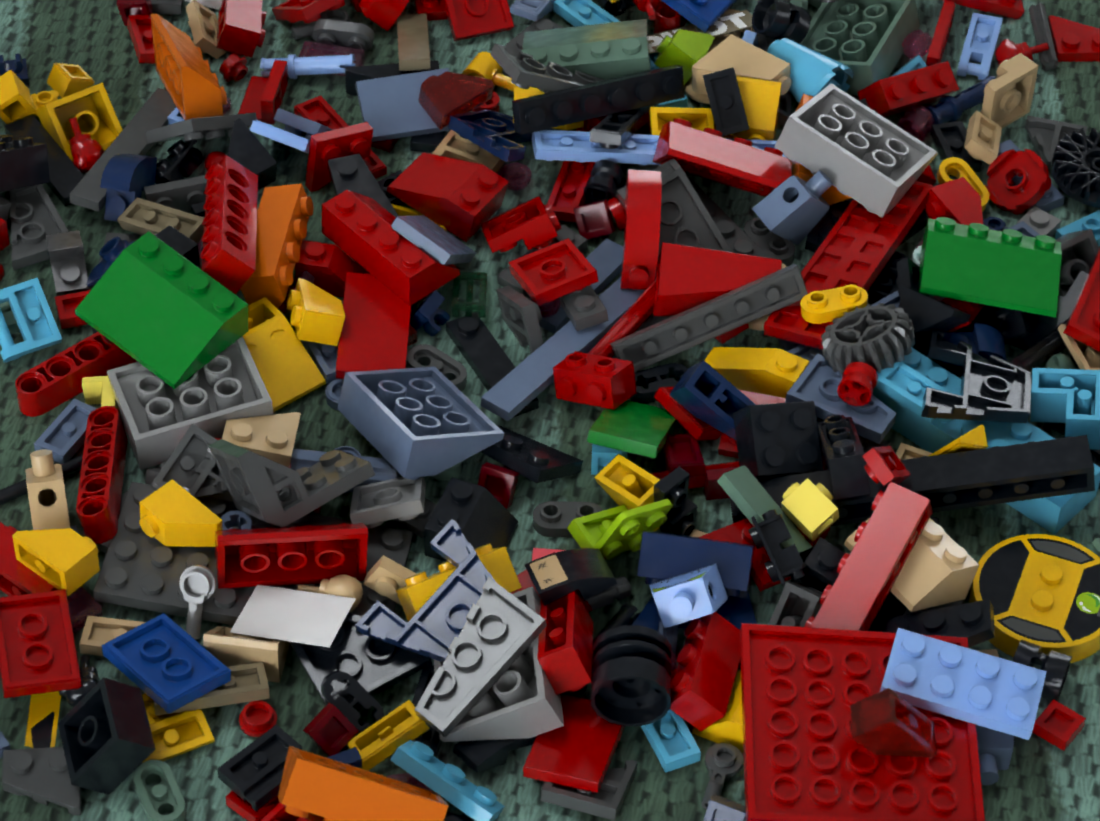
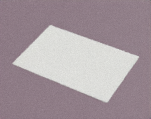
(293, 615)

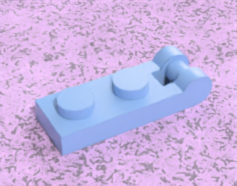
(979, 46)

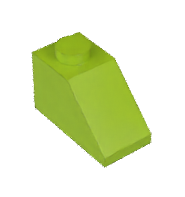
(684, 50)

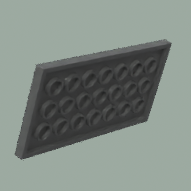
(147, 574)

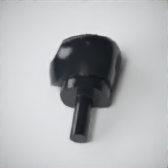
(89, 679)

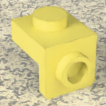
(98, 391)

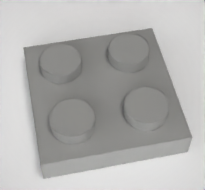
(387, 501)

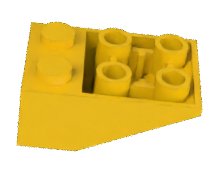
(279, 355)

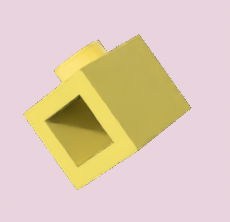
(810, 508)

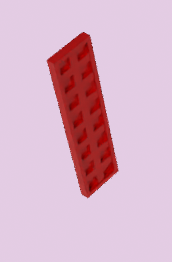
(849, 255)

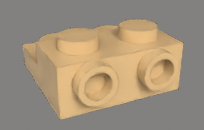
(1011, 92)

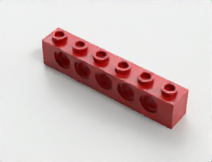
(230, 223)

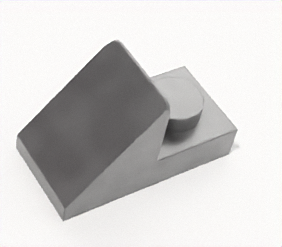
(67, 262)

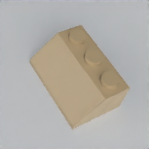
(934, 571)

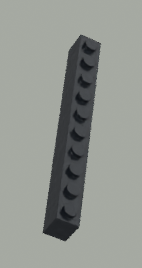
(968, 478)

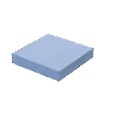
(280, 136)

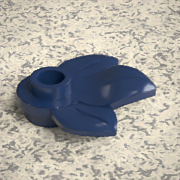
(109, 253)

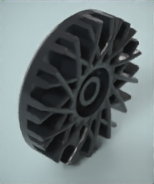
(1077, 166)

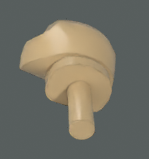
(339, 585)

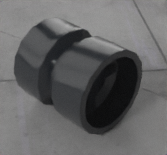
(781, 20)
(1054, 663)

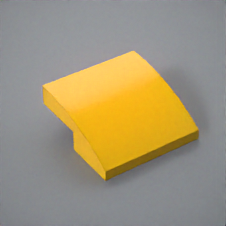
(176, 732)

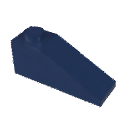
(710, 397)

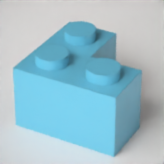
(1068, 398)

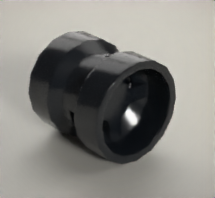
(603, 181)

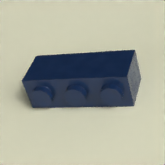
(672, 555)

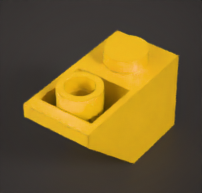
(315, 313)

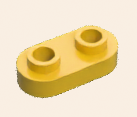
(960, 168)
(829, 304)

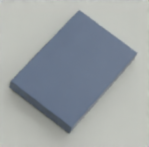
(393, 105)
(433, 239)

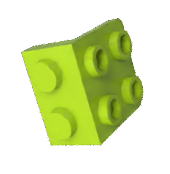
(618, 528)

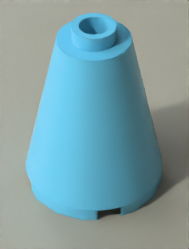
(810, 69)

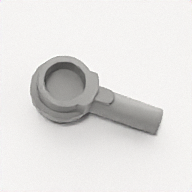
(197, 585)

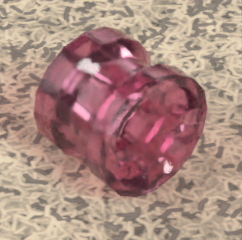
(917, 121)

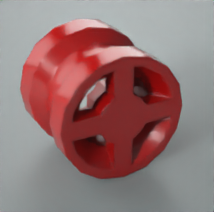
(857, 384)

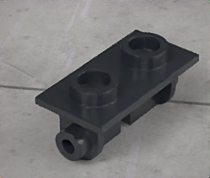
(181, 158)
(769, 535)

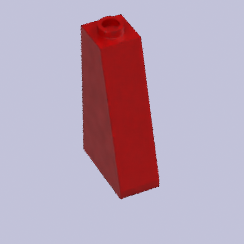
(696, 275)

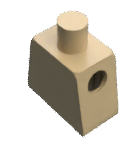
(46, 492)

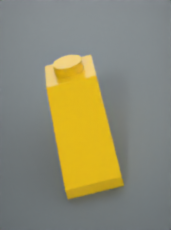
(758, 369)

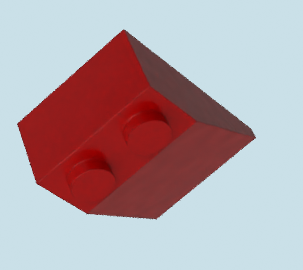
(451, 192)

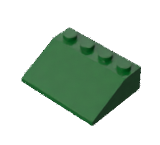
(990, 266)
(164, 310)

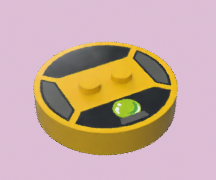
(1042, 594)

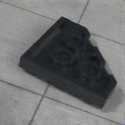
(367, 659)

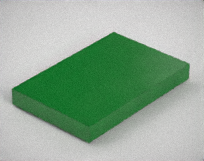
(633, 428)

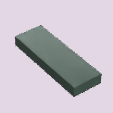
(755, 501)

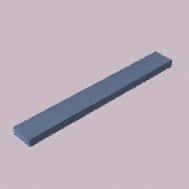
(536, 371)

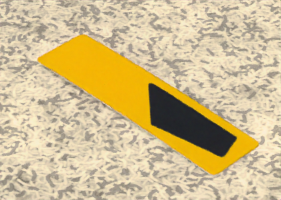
(43, 720)

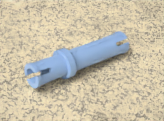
(310, 65)

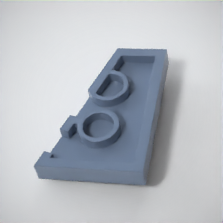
(821, 384)

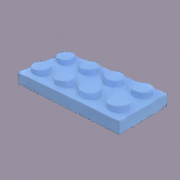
(964, 683)

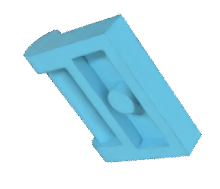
(32, 318)

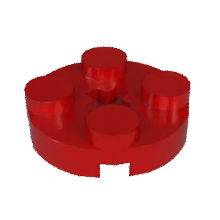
(1029, 191)

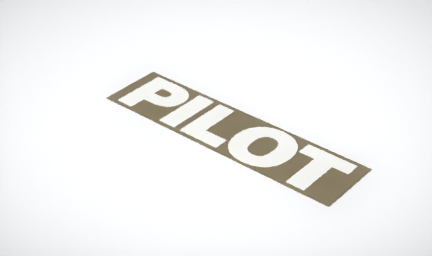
(724, 25)

